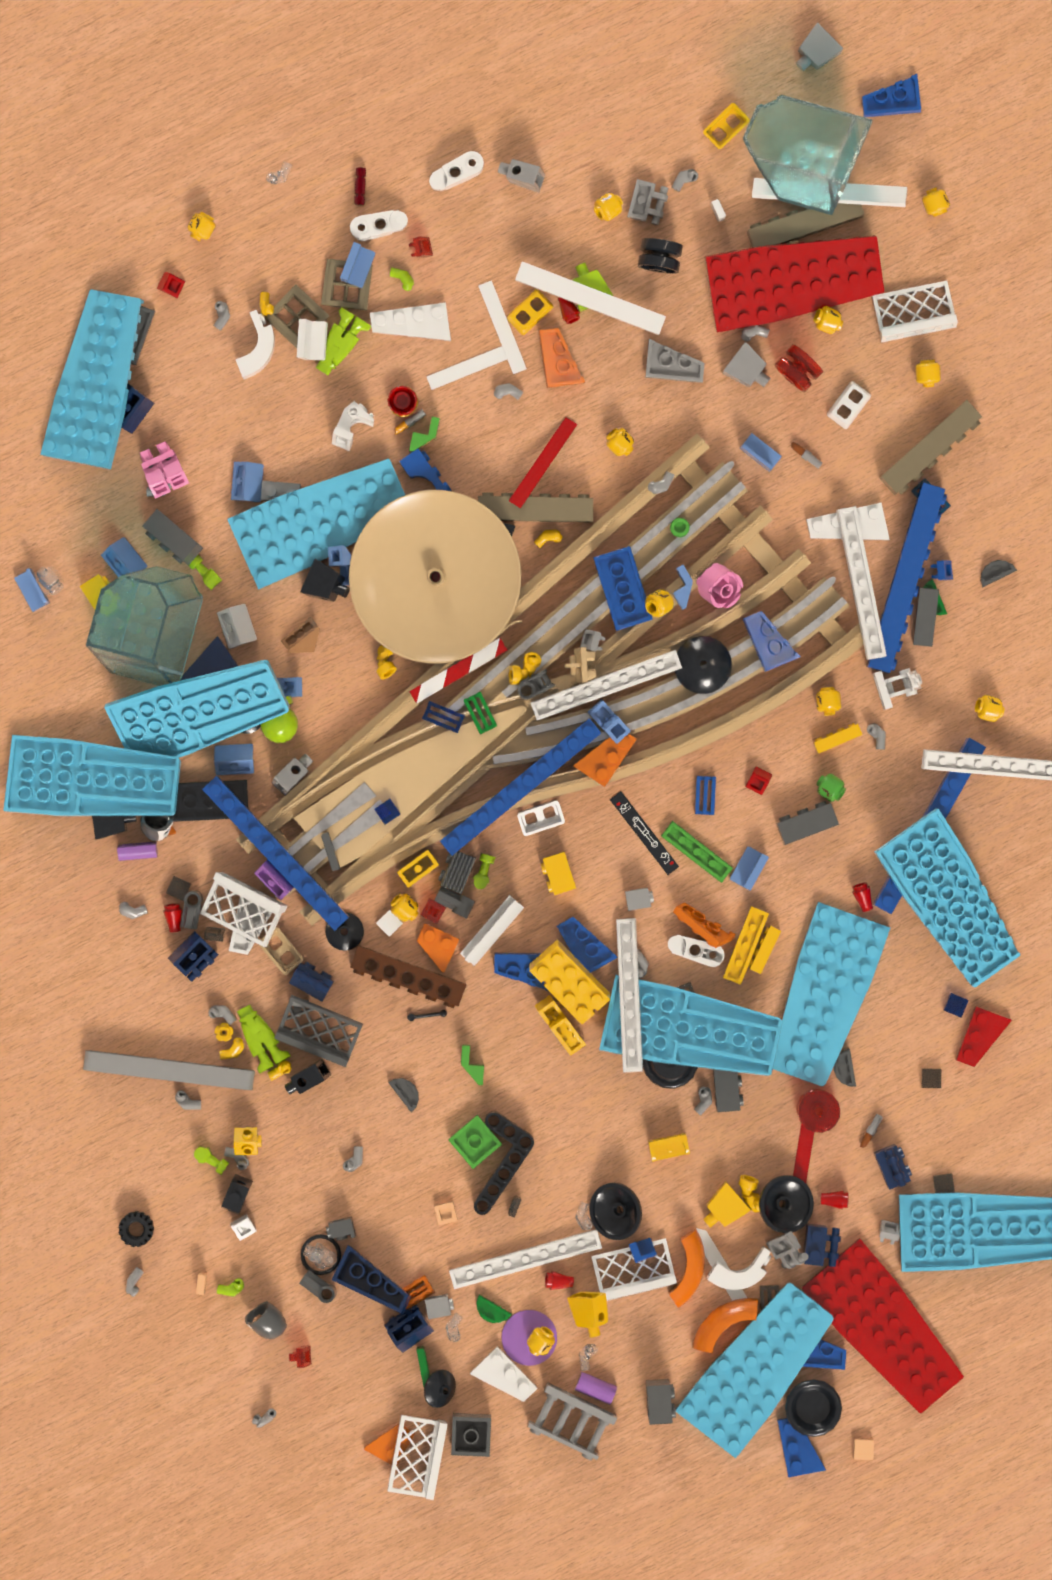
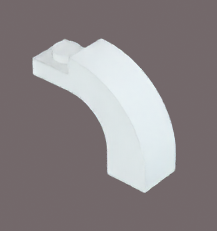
(261, 355)
(743, 1278)

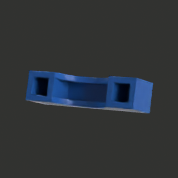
(417, 466)

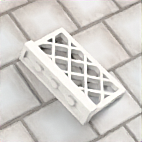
(922, 325)
(245, 892)
(491, 930)
(638, 1286)
(433, 1462)

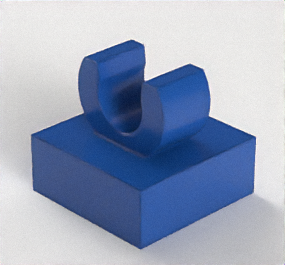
(944, 570)

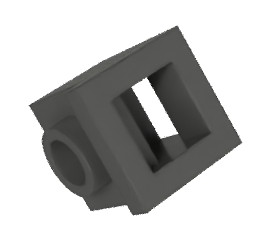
(341, 1228)

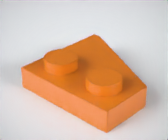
(437, 945)
(385, 1444)

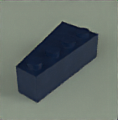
(213, 659)
(365, 1278)

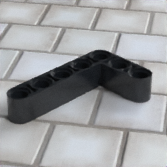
(512, 1167)

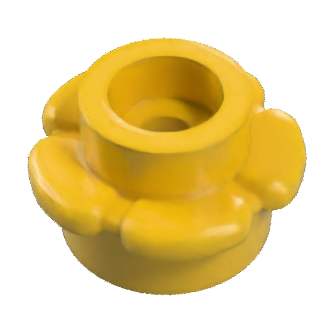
(223, 1027)

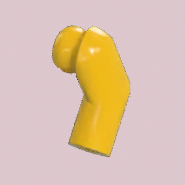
(265, 307)
(234, 1051)

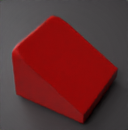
(171, 284)
(758, 780)

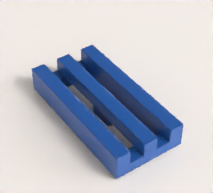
(697, 801)

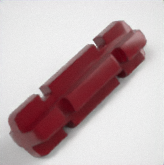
(360, 183)

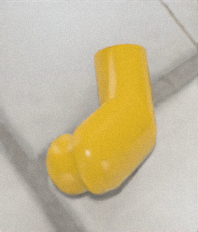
(548, 535)
(283, 1068)

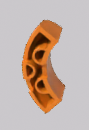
(693, 1269)
(721, 1319)

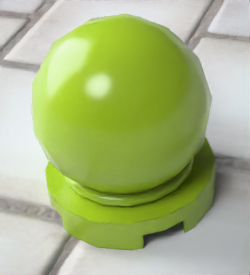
(282, 727)

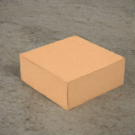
(445, 1213)
(201, 1283)
(863, 1449)

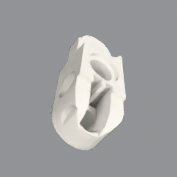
(442, 179)
(394, 221)
(680, 946)

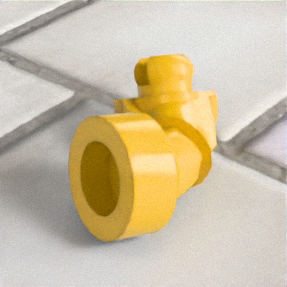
(531, 662)
(385, 667)
(748, 1185)

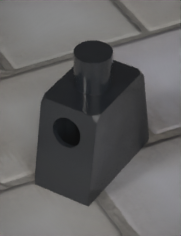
(324, 583)
(110, 825)
(312, 1074)
(236, 1194)

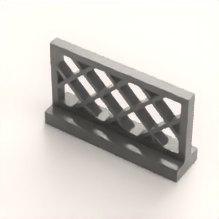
(310, 1043)

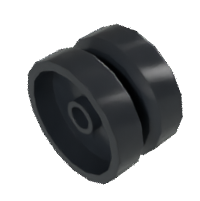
(660, 255)

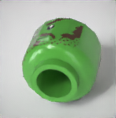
(831, 787)

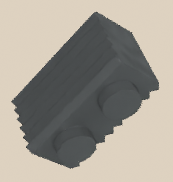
(457, 871)

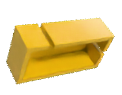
(569, 981)

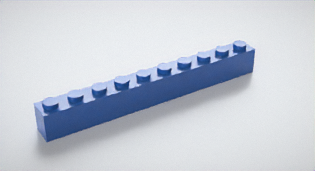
(908, 572)
(520, 787)
(944, 801)
(275, 853)

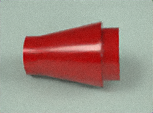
(569, 311)
(863, 896)
(173, 916)
(835, 1199)
(558, 1281)

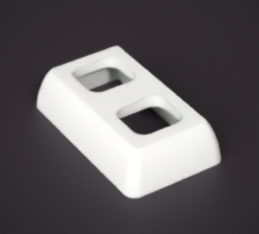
(844, 400)
(542, 822)

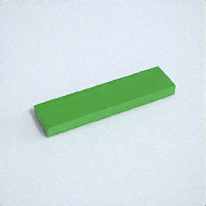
(696, 851)

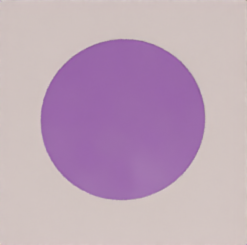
(518, 1330)

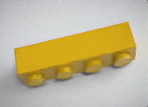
(842, 736)
(765, 949)

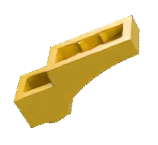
(560, 1025)

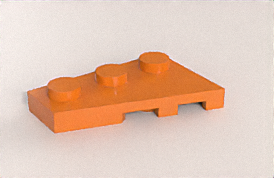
(557, 361)
(605, 759)
(708, 930)

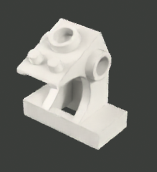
(351, 415)
(911, 680)

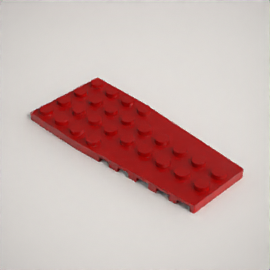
(791, 279)
(884, 1326)

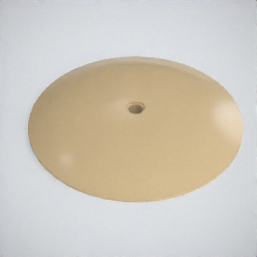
(395, 567)

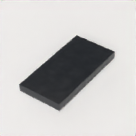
(196, 805)

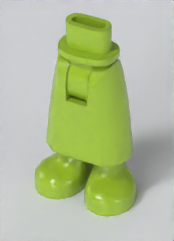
(341, 341)
(260, 1039)

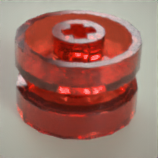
(798, 368)
(818, 1099)

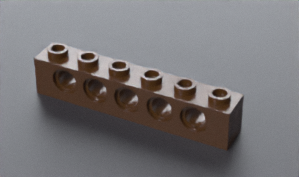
(456, 987)

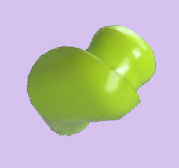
(404, 276)
(231, 1290)

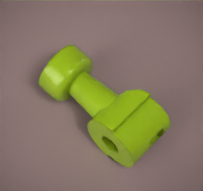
(209, 576)
(481, 878)
(204, 1155)

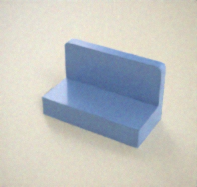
(357, 265)
(760, 452)
(247, 481)
(123, 558)
(31, 590)
(233, 759)
(749, 868)

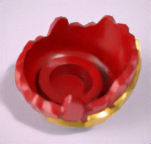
(402, 401)

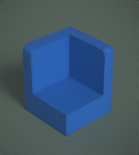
(642, 1250)

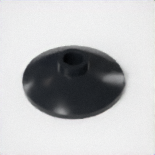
(348, 941)
(439, 1388)

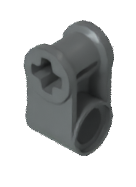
(536, 685)

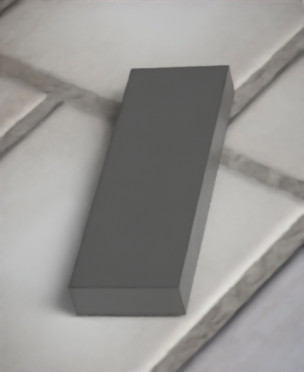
(142, 331)
(926, 617)

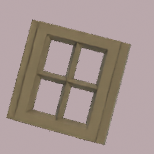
(328, 288)
(308, 305)

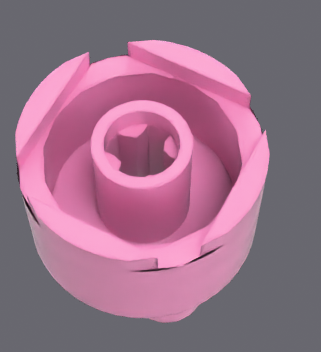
(719, 586)

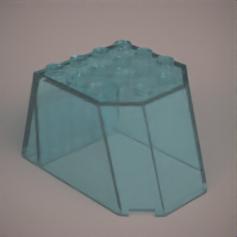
(805, 150)
(146, 625)

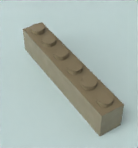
(801, 224)
(930, 447)
(541, 508)

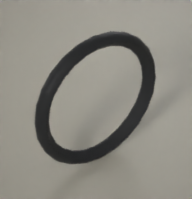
(338, 1254)

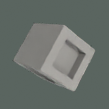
(639, 898)
(439, 1306)

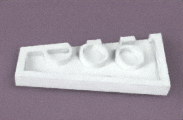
(418, 321)
(871, 522)

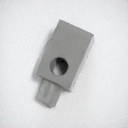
(818, 49)
(530, 175)
(747, 367)
(286, 780)

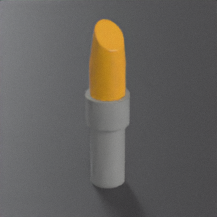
(410, 421)

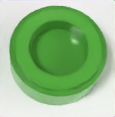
(679, 527)

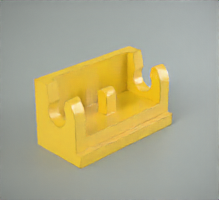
(668, 1147)

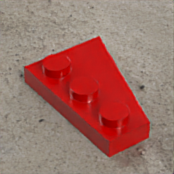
(980, 1035)

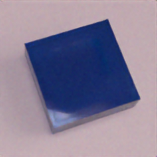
(387, 811)
(955, 1005)

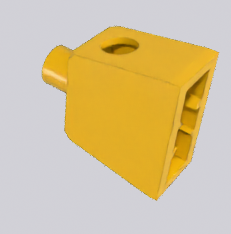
(725, 1206)
(589, 1311)

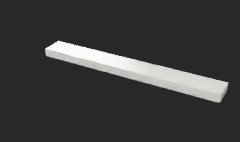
(852, 194)
(590, 298)
(861, 583)
(606, 685)
(987, 764)
(629, 995)
(525, 1259)

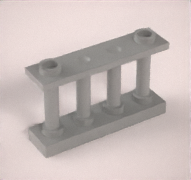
(570, 1402)

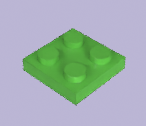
(475, 1141)

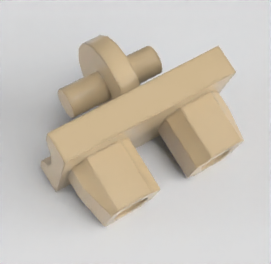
(578, 665)

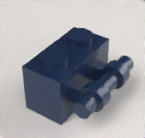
(136, 409)
(190, 954)
(312, 981)
(892, 1166)
(815, 1244)
(408, 1328)

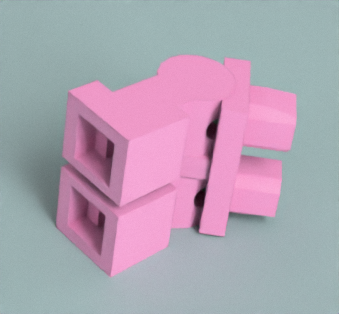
(163, 470)

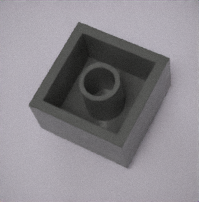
(659, 1401)
(471, 1434)

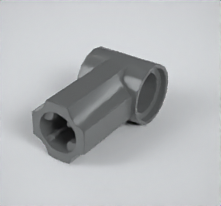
(458, 903)
(191, 912)
(316, 1285)

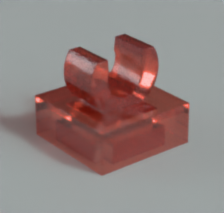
(422, 247)
(433, 911)
(302, 1356)

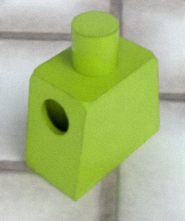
(590, 279)

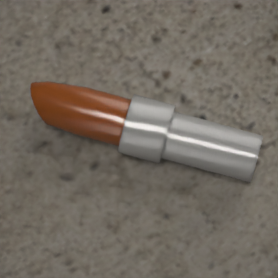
(806, 455)
(871, 1130)

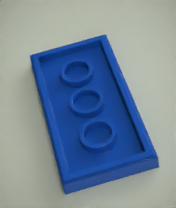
(622, 588)

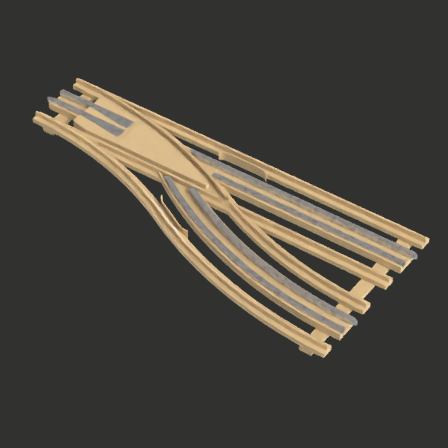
(432, 766)

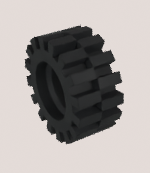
(136, 1217)

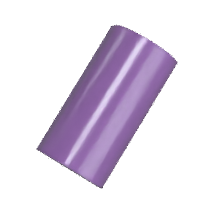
(137, 851)
(273, 880)
(596, 1388)

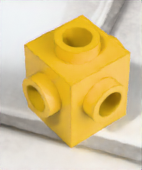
(247, 1141)

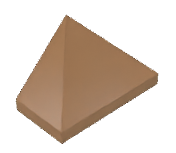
(302, 638)

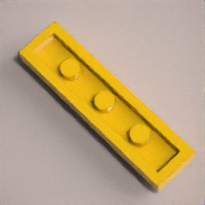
(745, 945)

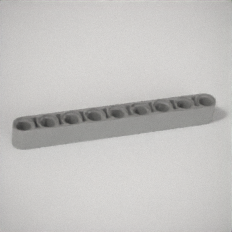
(168, 1070)

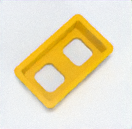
(720, 122)
(535, 316)

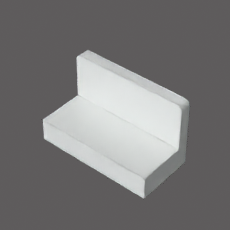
(312, 340)
(236, 626)

